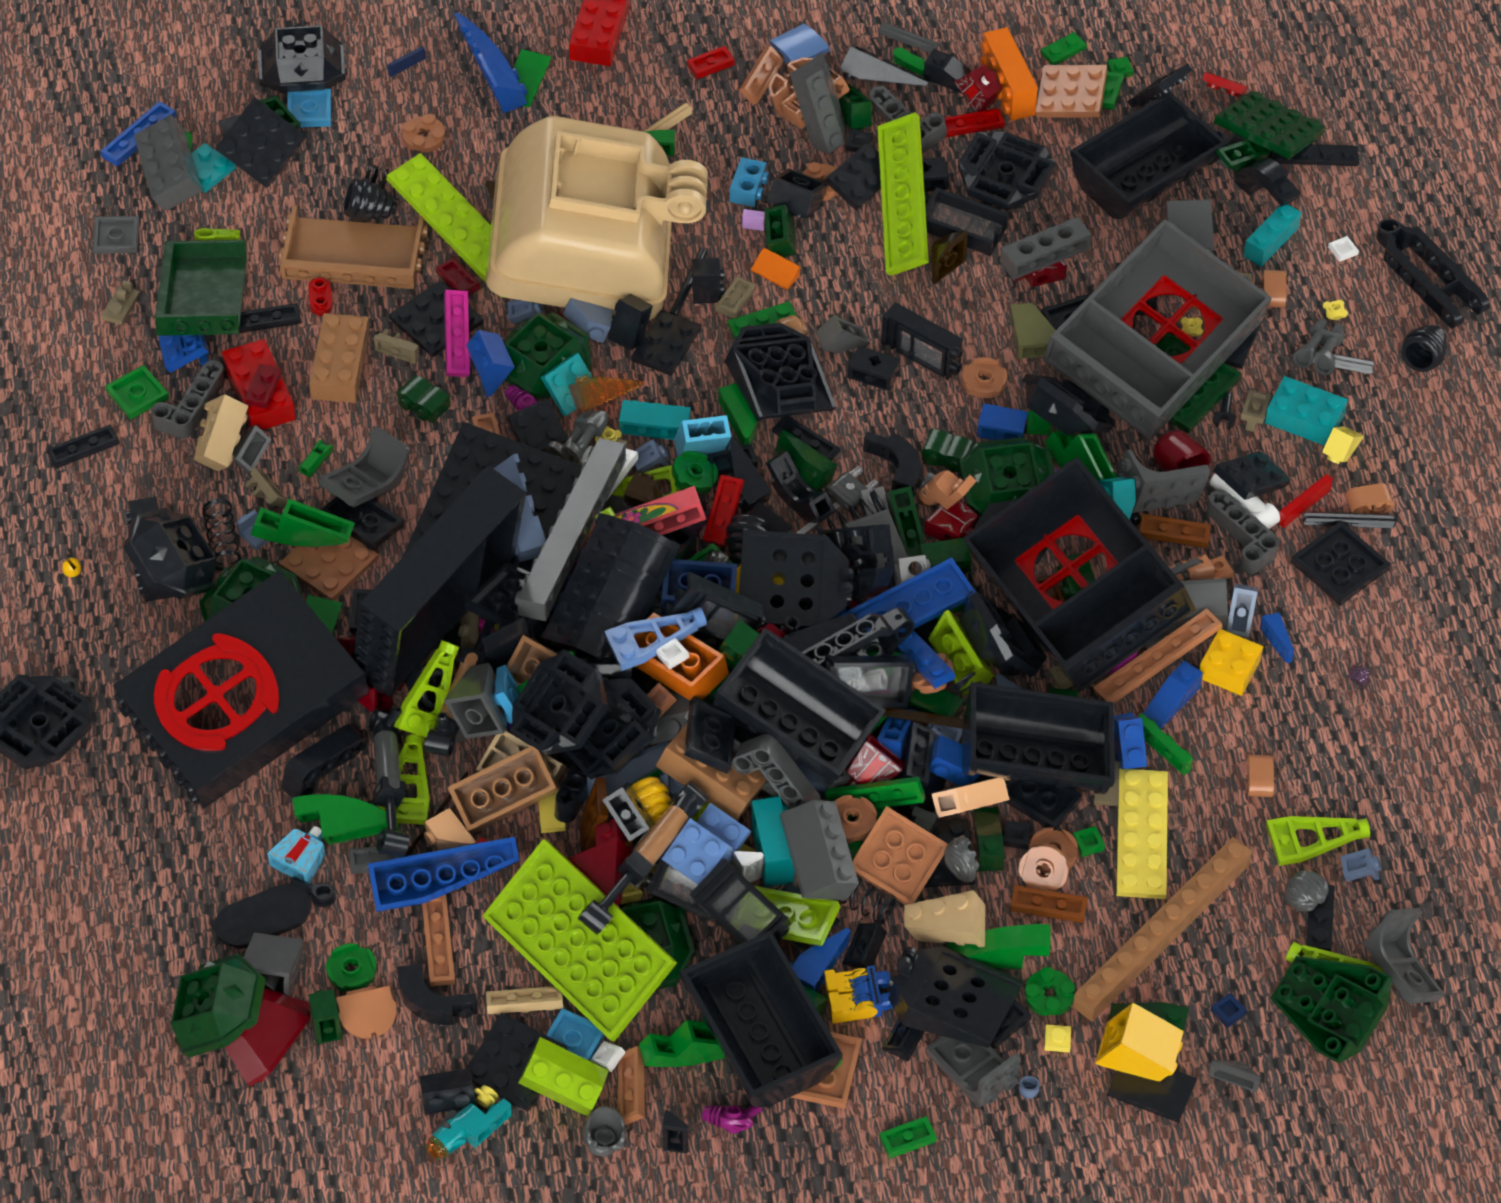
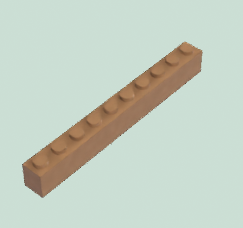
(1162, 929)

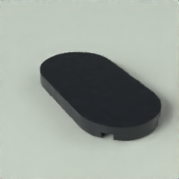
(265, 913)

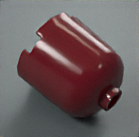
(1179, 451)

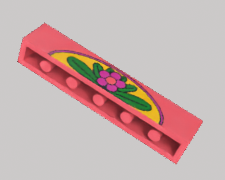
(666, 513)

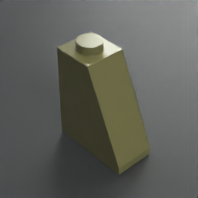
(1029, 330)

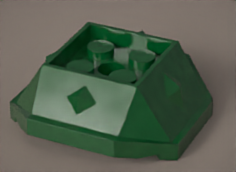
(540, 346)
(992, 460)
(239, 580)
(668, 928)
(216, 1004)

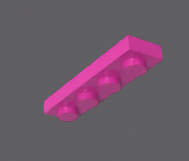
(456, 333)

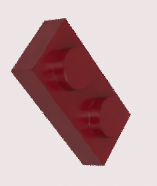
(263, 386)

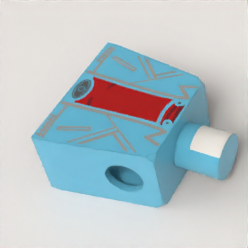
(298, 854)

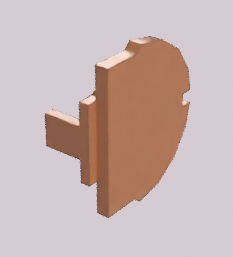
(367, 1011)

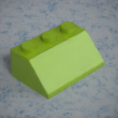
(952, 640)
(564, 1077)

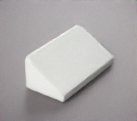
(748, 864)

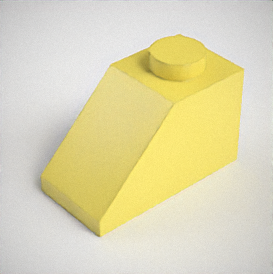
(1341, 444)

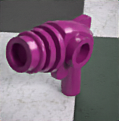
(519, 398)
(731, 1118)

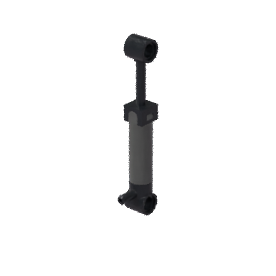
(389, 787)

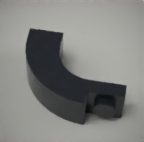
(1272, 177)
(901, 454)
(796, 493)
(429, 1005)

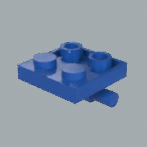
(183, 349)

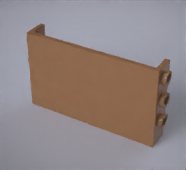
(352, 251)

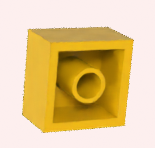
(1230, 662)

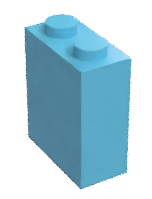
(703, 435)

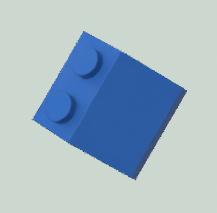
(489, 360)

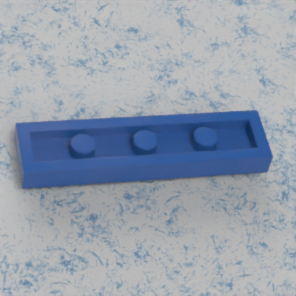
(125, 144)
(926, 661)

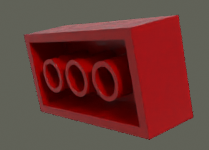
(598, 31)
(241, 367)

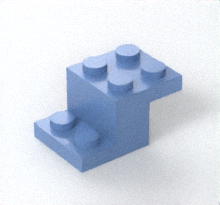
(705, 843)

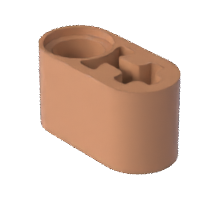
(1275, 285)
(1370, 499)
(1260, 776)

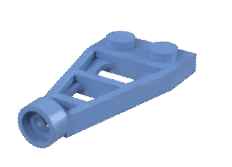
(625, 646)

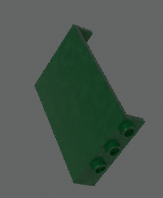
(201, 287)

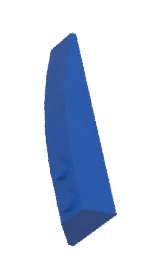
(494, 66)
(436, 873)

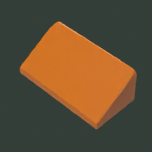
(776, 269)

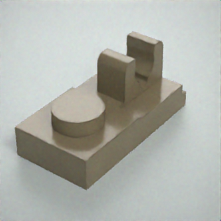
(121, 303)
(396, 347)
(1255, 409)
(266, 486)

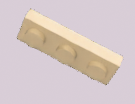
(523, 1000)

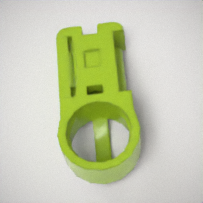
(216, 234)

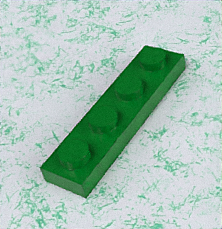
(883, 793)

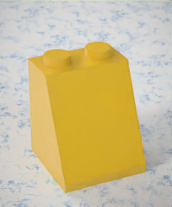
(1140, 1044)

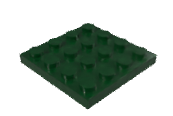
(1270, 124)
(1207, 395)

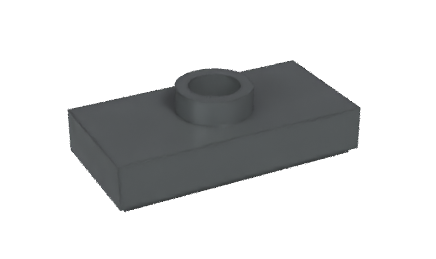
(361, 857)

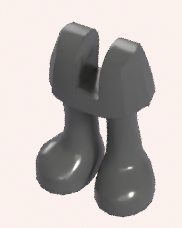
(1324, 359)
(586, 426)

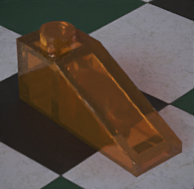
(596, 390)

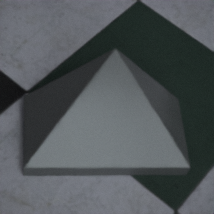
(251, 448)
(1235, 1073)

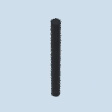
(686, 286)

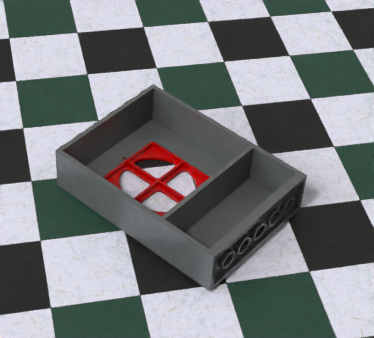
(1128, 371)

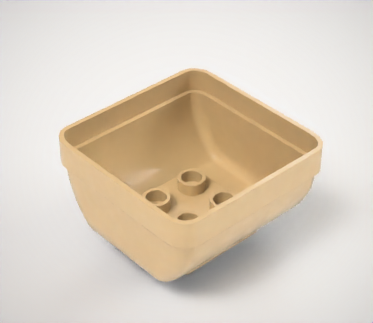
(588, 214)

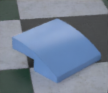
(799, 43)

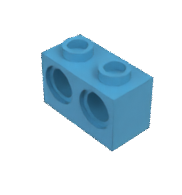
(748, 182)

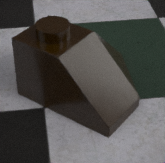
(948, 254)
(642, 490)

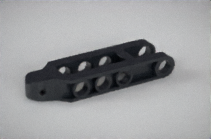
(1402, 237)
(882, 637)

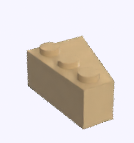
(220, 432)
(506, 745)
(948, 919)

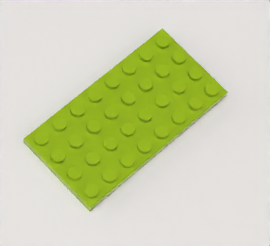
(600, 974)

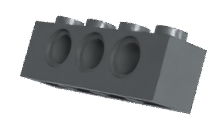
(1045, 248)

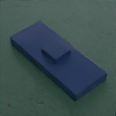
(406, 61)

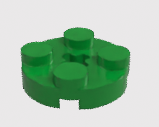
(685, 478)
(354, 955)
(1049, 979)

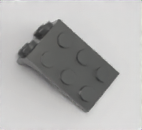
(372, 473)
(1162, 489)
(1393, 953)
(975, 1068)

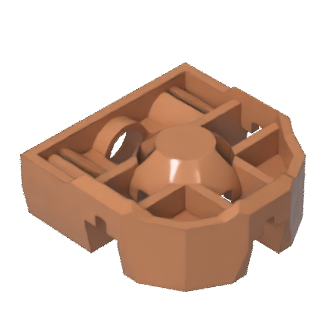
(784, 95)

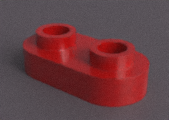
(320, 294)

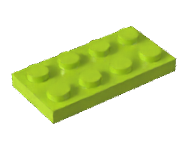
(808, 917)

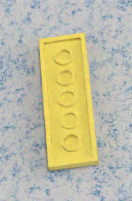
(1142, 834)

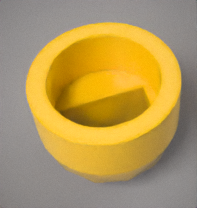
(67, 568)

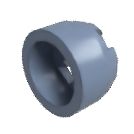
(1029, 1087)

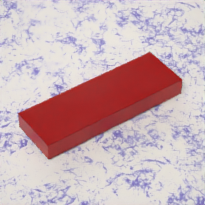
(974, 122)
(1305, 500)
(723, 509)

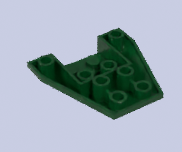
(1333, 1003)

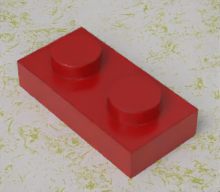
(710, 62)
(1215, 81)

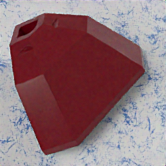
(265, 1044)

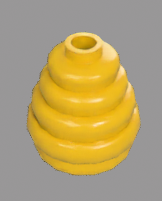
(653, 796)

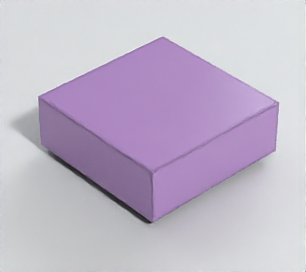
(753, 219)

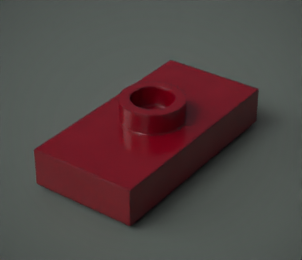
(457, 276)

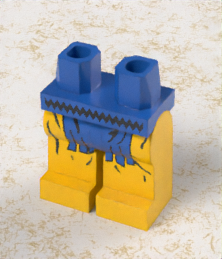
(856, 994)

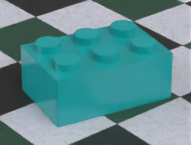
(1305, 410)
(771, 841)

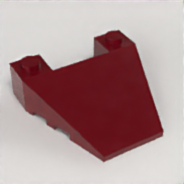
(601, 862)

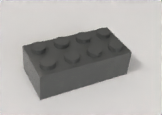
(168, 163)

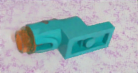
(466, 1125)

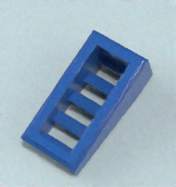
(1275, 631)

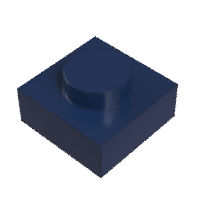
(1228, 1010)

